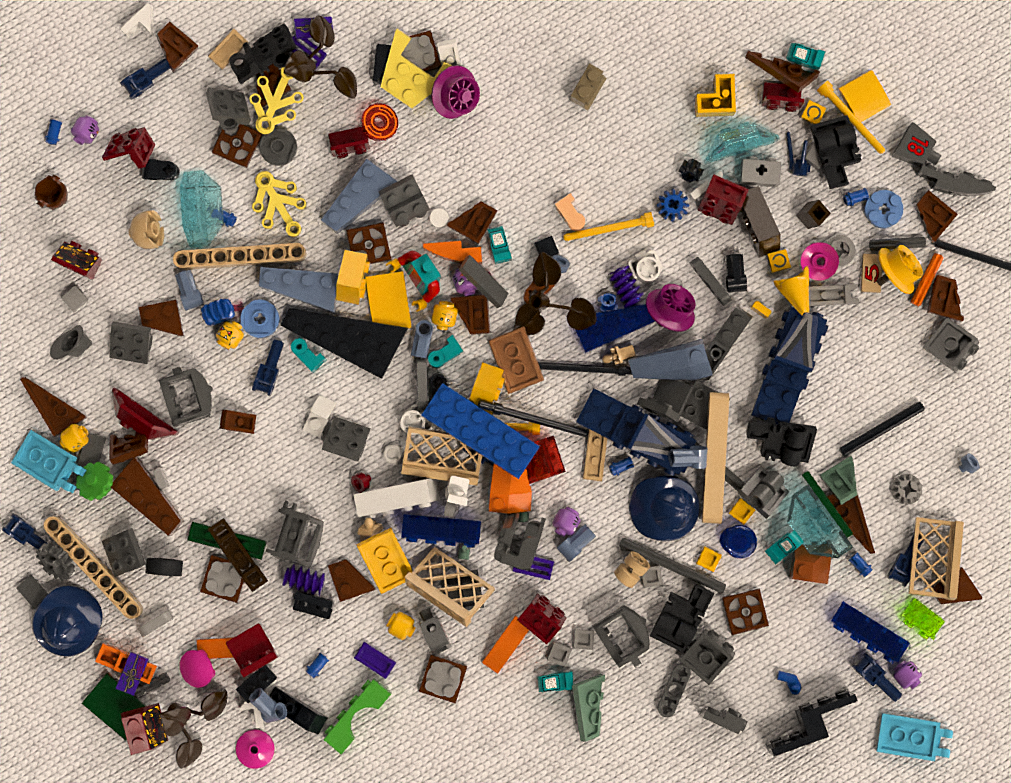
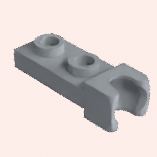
(832, 295)

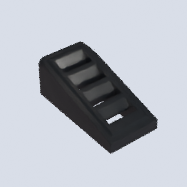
(381, 58)

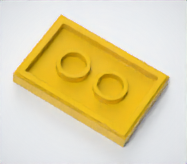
(388, 299)
(385, 560)

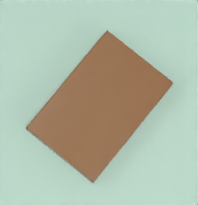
(517, 359)

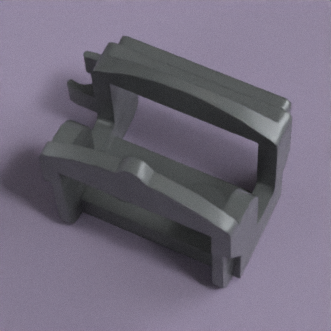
(202, 393)
(293, 535)
(521, 550)
(638, 628)

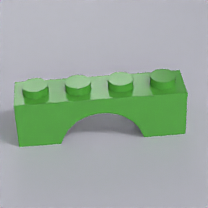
(341, 735)

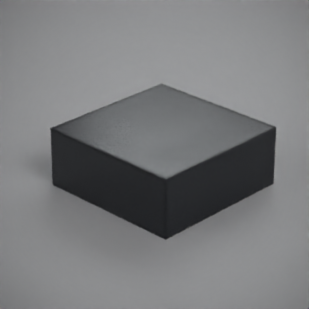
(547, 245)

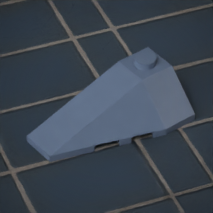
(679, 362)

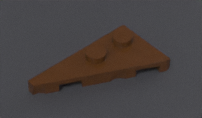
(784, 71)
(53, 410)
(854, 517)

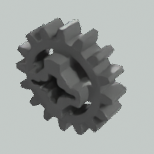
(55, 561)

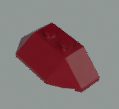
(139, 418)

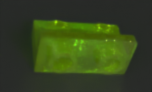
(922, 619)

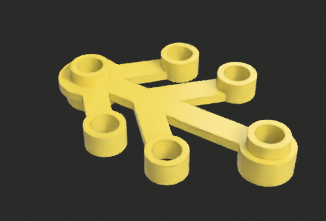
(273, 104)
(276, 201)

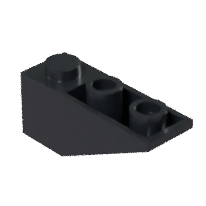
(299, 712)

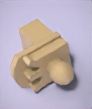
(618, 355)
(369, 529)

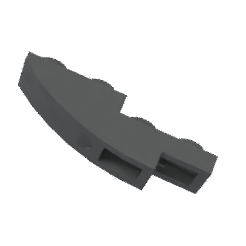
(962, 185)
(726, 337)

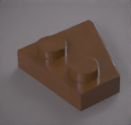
(944, 299)
(474, 313)
(162, 317)
(966, 589)

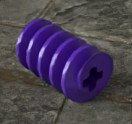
(626, 286)
(304, 579)

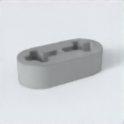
(451, 510)
(155, 623)

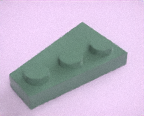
(587, 704)

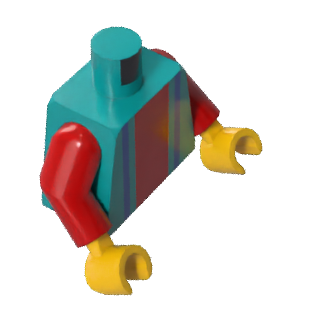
(422, 273)

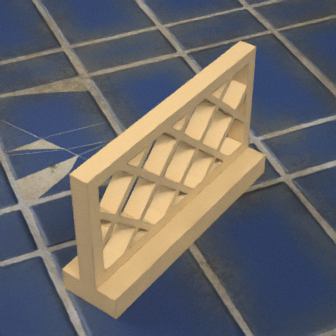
(437, 471)
(953, 558)
(439, 599)

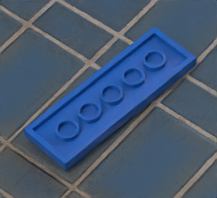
(480, 431)

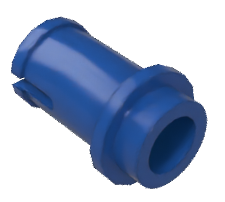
(53, 132)
(855, 197)
(229, 219)
(620, 466)
(859, 563)
(317, 665)

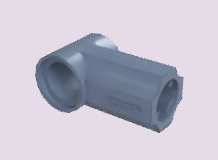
(190, 294)
(421, 341)
(694, 457)
(573, 545)
(267, 706)

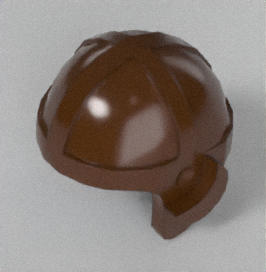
(51, 193)

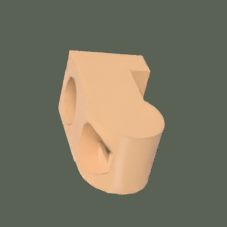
(567, 211)

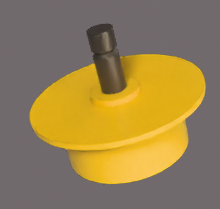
(900, 268)

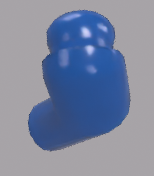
(791, 680)

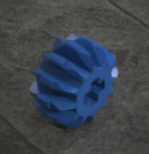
(674, 199)
(217, 312)

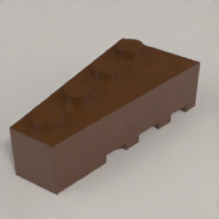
(144, 494)

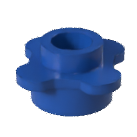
(603, 299)

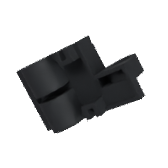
(267, 50)
(836, 147)
(785, 441)
(680, 618)

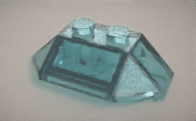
(739, 140)
(200, 208)
(816, 525)

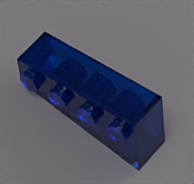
(613, 326)
(441, 529)
(871, 633)

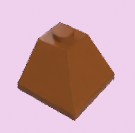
(809, 566)

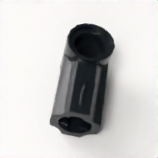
(736, 279)

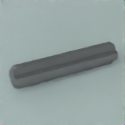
(912, 242)

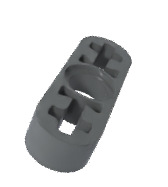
(710, 281)
(422, 384)
(663, 701)

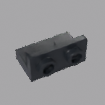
(313, 605)
(260, 679)

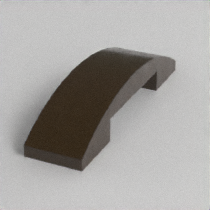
(237, 555)

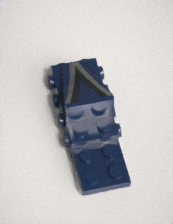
(789, 364)
(634, 430)

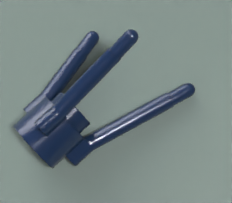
(800, 167)

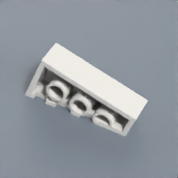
(397, 497)

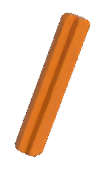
(927, 279)

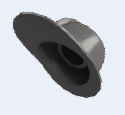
(70, 343)

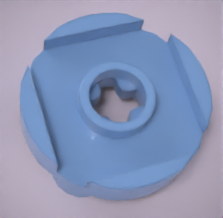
(875, 215)
(253, 310)

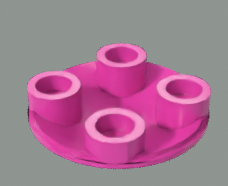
(196, 668)

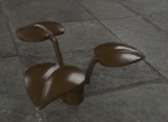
(303, 67)
(546, 273)
(177, 716)

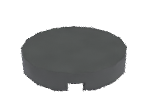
(278, 147)

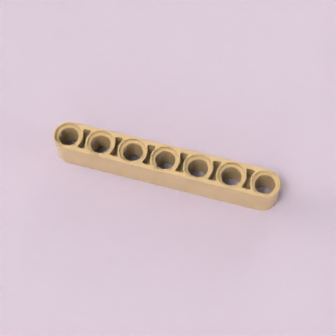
(230, 253)
(716, 457)
(101, 572)

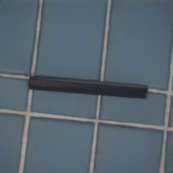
(882, 429)

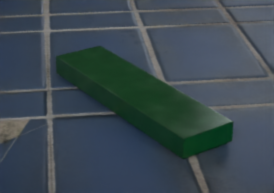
(827, 504)
(200, 534)

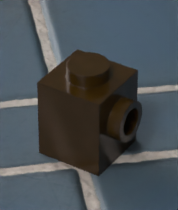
(813, 214)

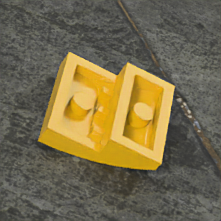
(864, 96)

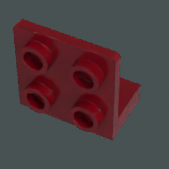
(781, 96)
(134, 142)
(348, 142)
(723, 200)
(542, 618)
(251, 650)

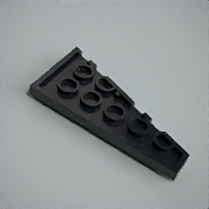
(355, 340)

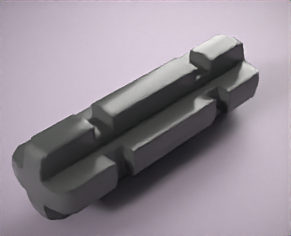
(155, 683)

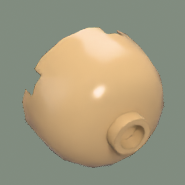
(146, 230)

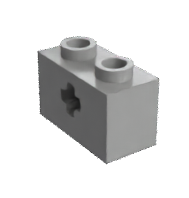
(769, 178)

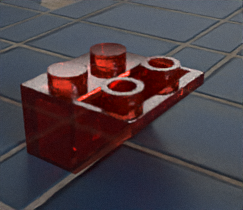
(545, 462)

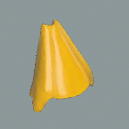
(796, 290)

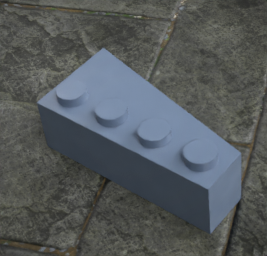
(357, 196)
(303, 286)

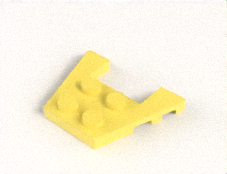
(403, 77)

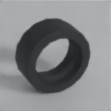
(164, 567)

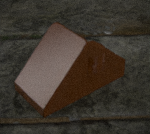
(237, 421)

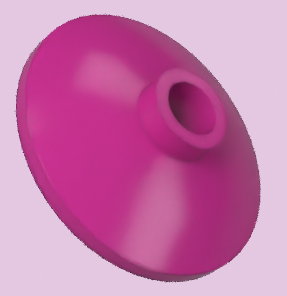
(811, 255)
(260, 740)

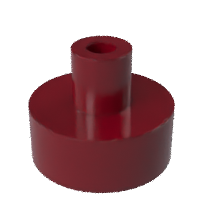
(360, 482)

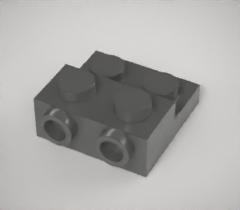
(404, 201)
(952, 345)
(708, 655)
(728, 719)

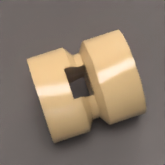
(632, 569)

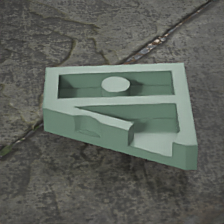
(841, 480)

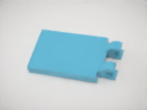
(47, 462)
(911, 737)

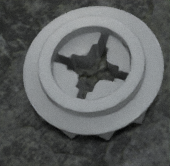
(848, 246)
(899, 494)

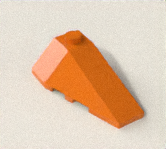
(509, 493)

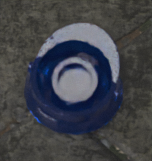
(738, 541)

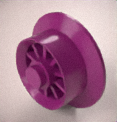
(455, 92)
(672, 307)

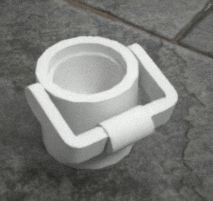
(648, 267)
(413, 418)

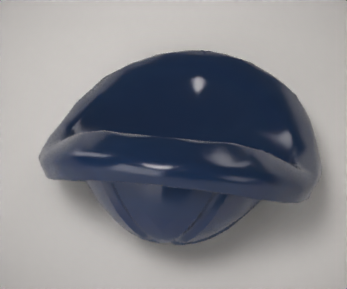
(664, 508)
(67, 621)

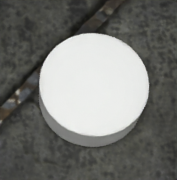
(439, 218)
(393, 454)

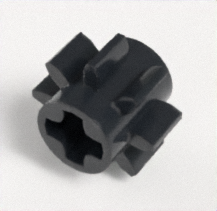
(691, 170)

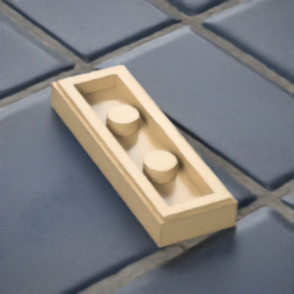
(595, 457)

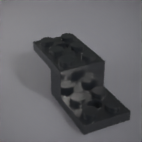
(811, 722)

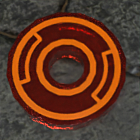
(383, 112)

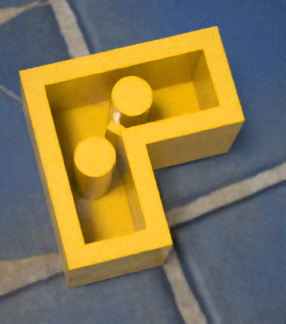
(720, 102)
(350, 281)
(487, 385)

